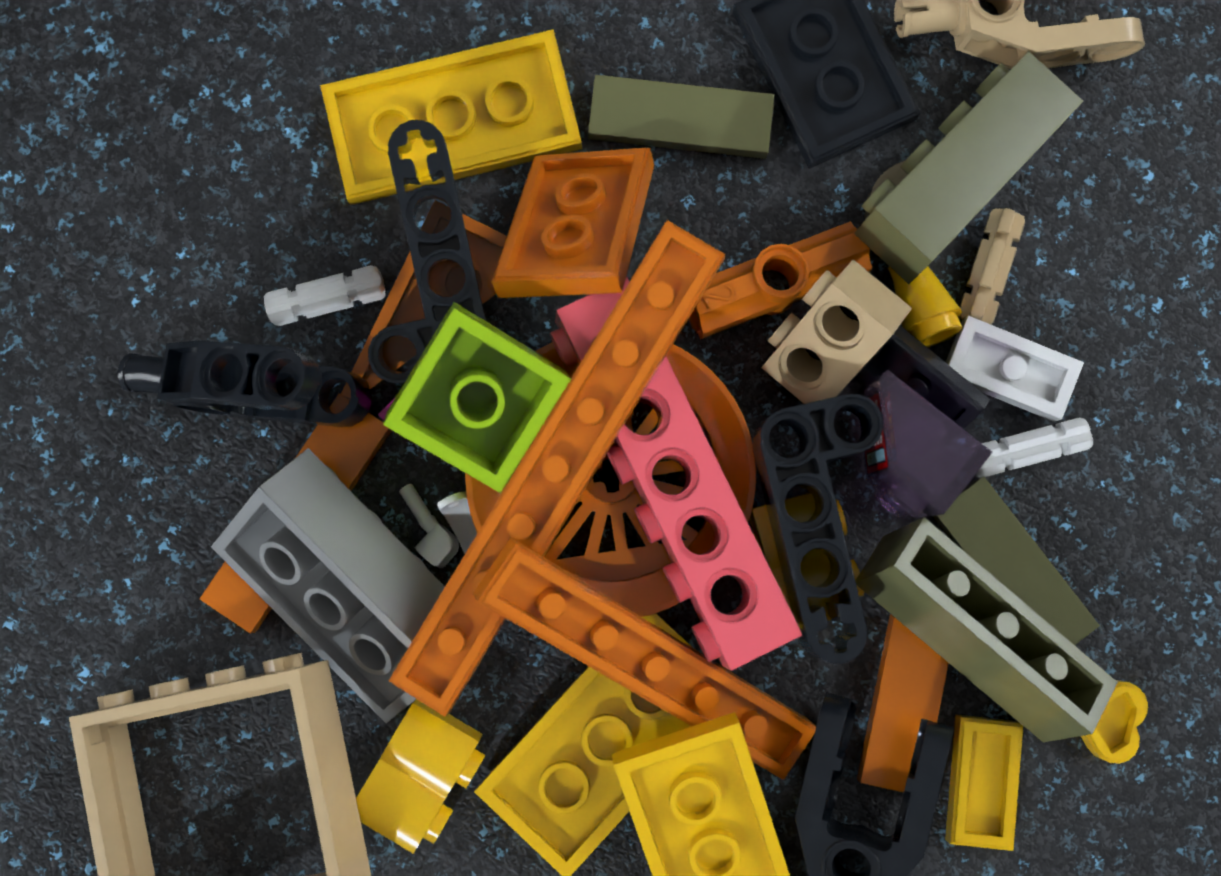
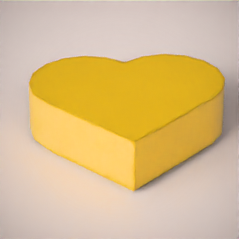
(1116, 732)

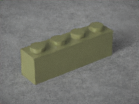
(967, 167)
(986, 632)

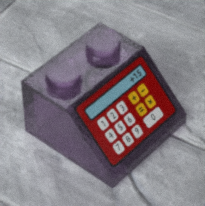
(921, 453)

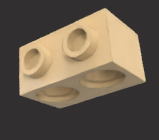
(836, 339)

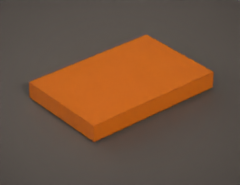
(575, 224)

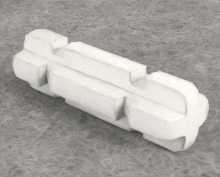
(324, 295)
(1037, 446)

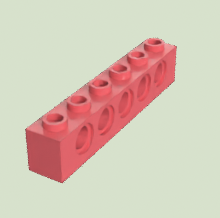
(763, 615)

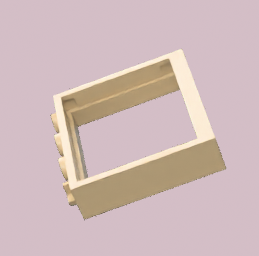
(112, 784)

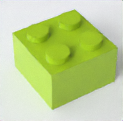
(476, 398)

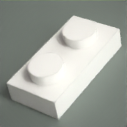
(1014, 368)

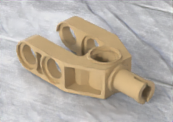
(1010, 35)

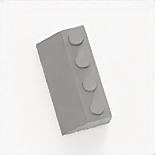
(333, 576)

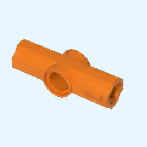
(743, 294)

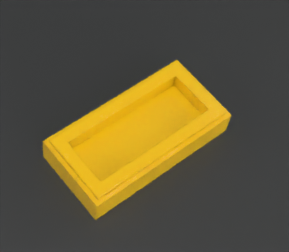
(984, 782)

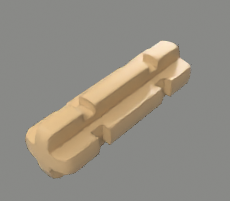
(992, 265)

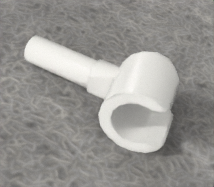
(439, 543)

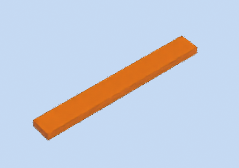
(561, 458)

